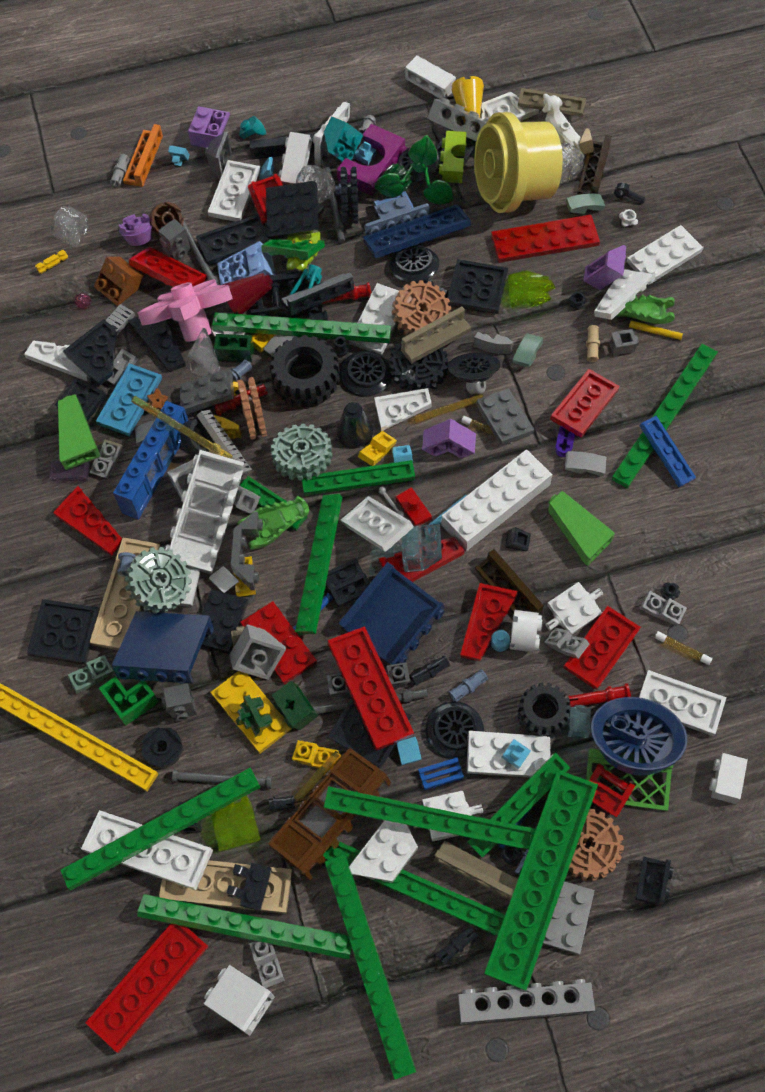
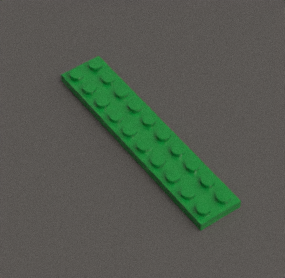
(541, 880)

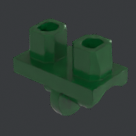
(250, 716)

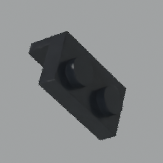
(653, 881)

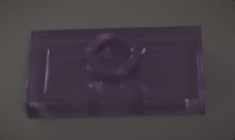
(77, 473)

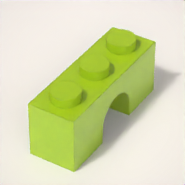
(454, 146)

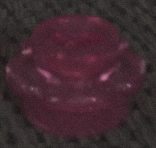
(82, 301)

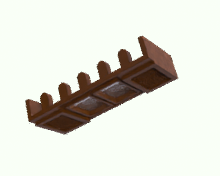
(316, 828)

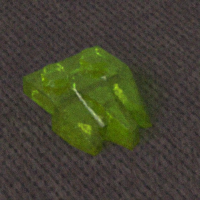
(529, 288)
(235, 825)

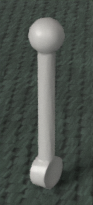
(382, 490)

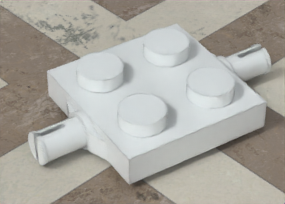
(574, 608)
(450, 802)

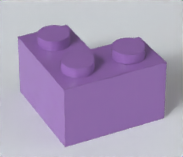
(449, 437)

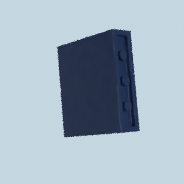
(393, 614)
(161, 647)

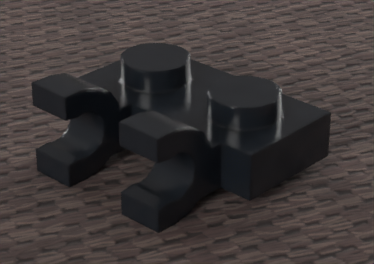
(255, 887)

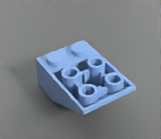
(245, 264)

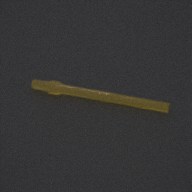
(213, 448)

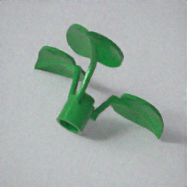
(422, 154)

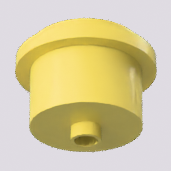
(516, 161)

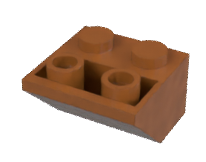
(118, 280)

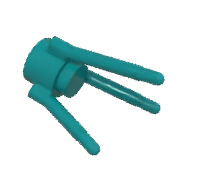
(313, 275)

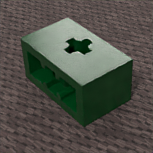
(234, 347)
(301, 713)

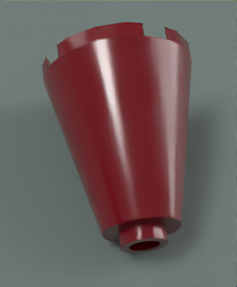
(248, 291)

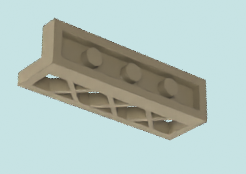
(534, 99)
(435, 336)
(476, 870)

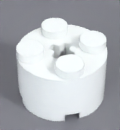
(525, 630)

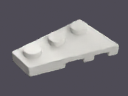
(401, 406)

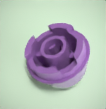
(136, 230)

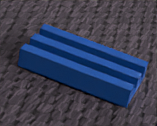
(422, 771)

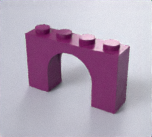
(387, 145)

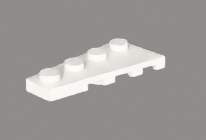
(319, 140)
(621, 292)
(53, 357)

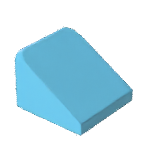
(267, 169)
(402, 453)
(408, 751)

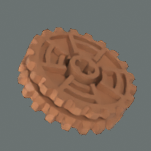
(417, 297)
(252, 408)
(605, 850)

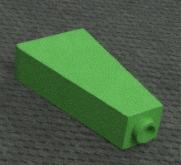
(75, 436)
(580, 527)

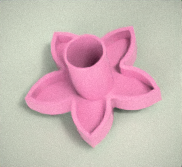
(187, 307)

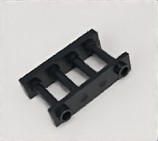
(282, 282)

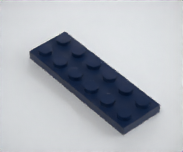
(416, 231)

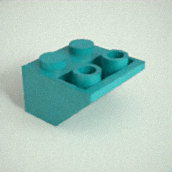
(341, 139)

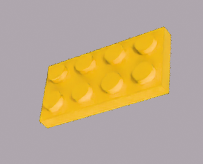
(230, 697)

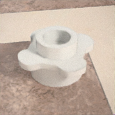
(628, 218)

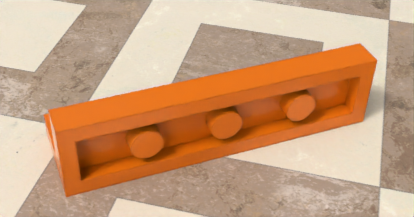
(146, 159)

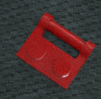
(607, 798)

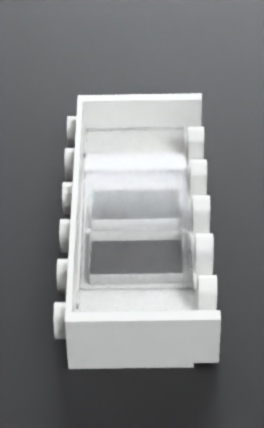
(205, 510)

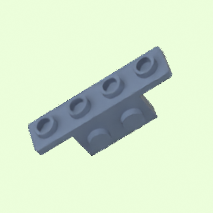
(395, 213)

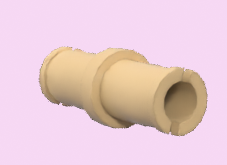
(593, 343)

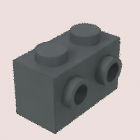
(174, 240)
(179, 702)

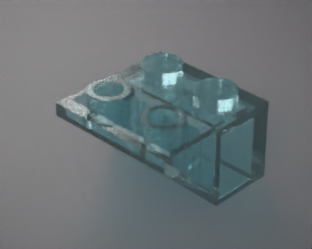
(421, 547)

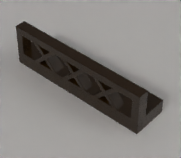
(597, 169)
(513, 581)

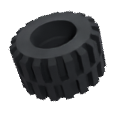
(547, 695)

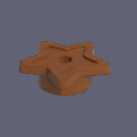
(157, 395)

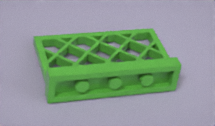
(595, 756)

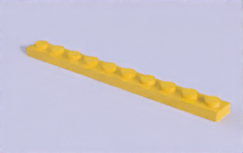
(77, 738)

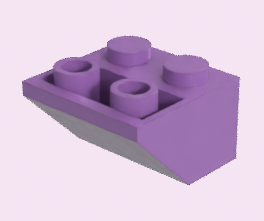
(207, 125)
(606, 268)

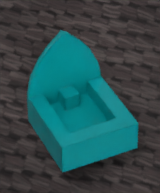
(251, 126)

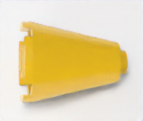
(468, 94)

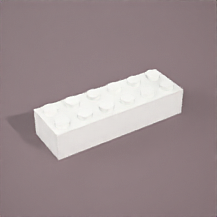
(496, 500)

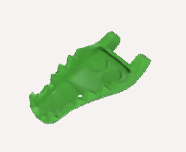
(649, 309)
(277, 520)

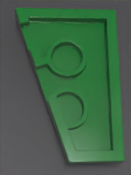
(288, 249)

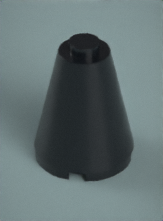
(354, 426)

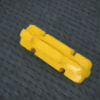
(51, 261)

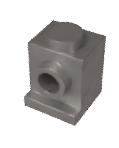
(623, 342)

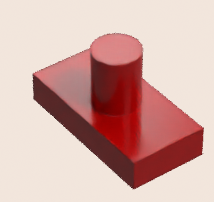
(413, 507)

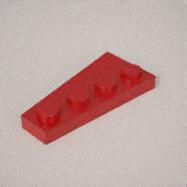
(87, 520)
(450, 551)
(486, 617)

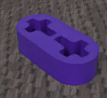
(561, 439)

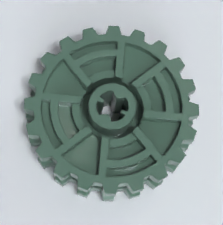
(301, 452)
(158, 565)

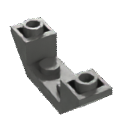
(248, 528)
(397, 674)

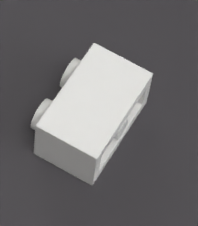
(728, 778)

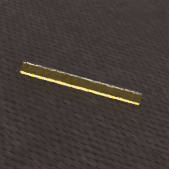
(448, 408)

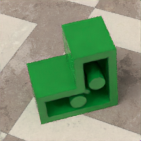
(128, 703)

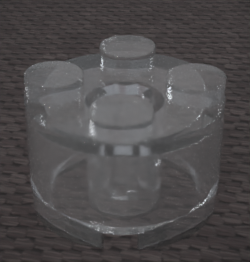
(572, 162)
(324, 180)
(69, 225)

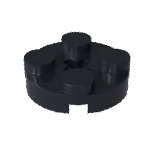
(170, 755)

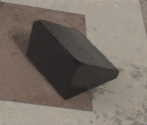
(517, 539)

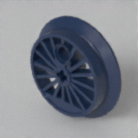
(632, 737)

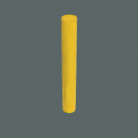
(655, 330)

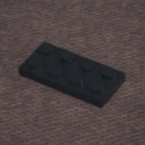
(231, 239)

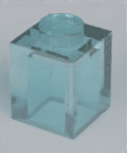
(579, 721)

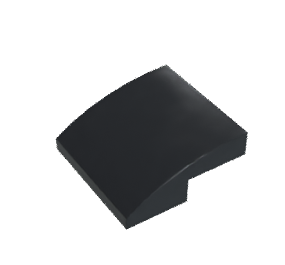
(346, 582)

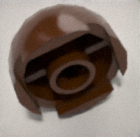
(163, 214)

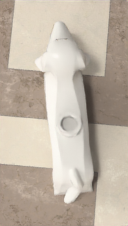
(558, 120)

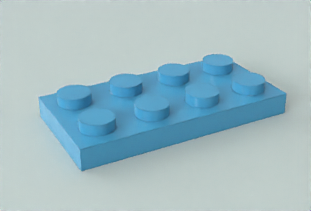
(119, 412)

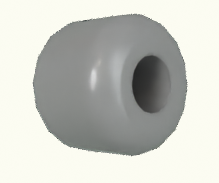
(476, 387)

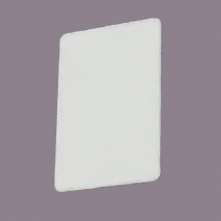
(223, 579)

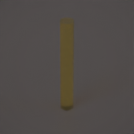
(317, 776)

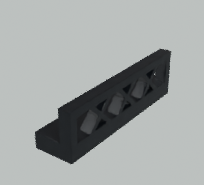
(271, 147)
(319, 293)

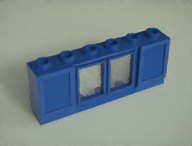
(149, 463)

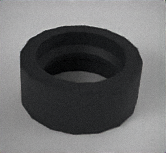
(189, 444)

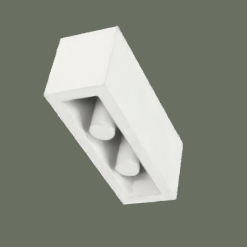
(429, 77)
(296, 156)

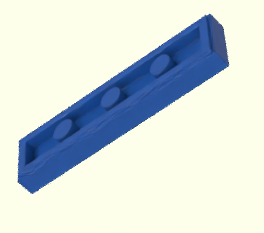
(667, 451)

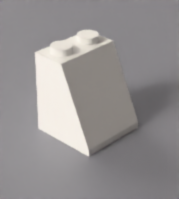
(239, 999)

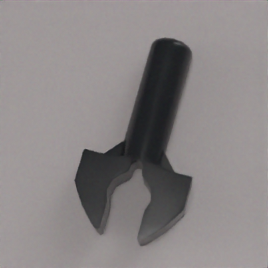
(622, 190)

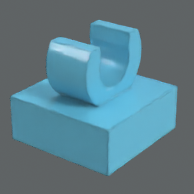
(365, 153)
(178, 154)
(516, 753)

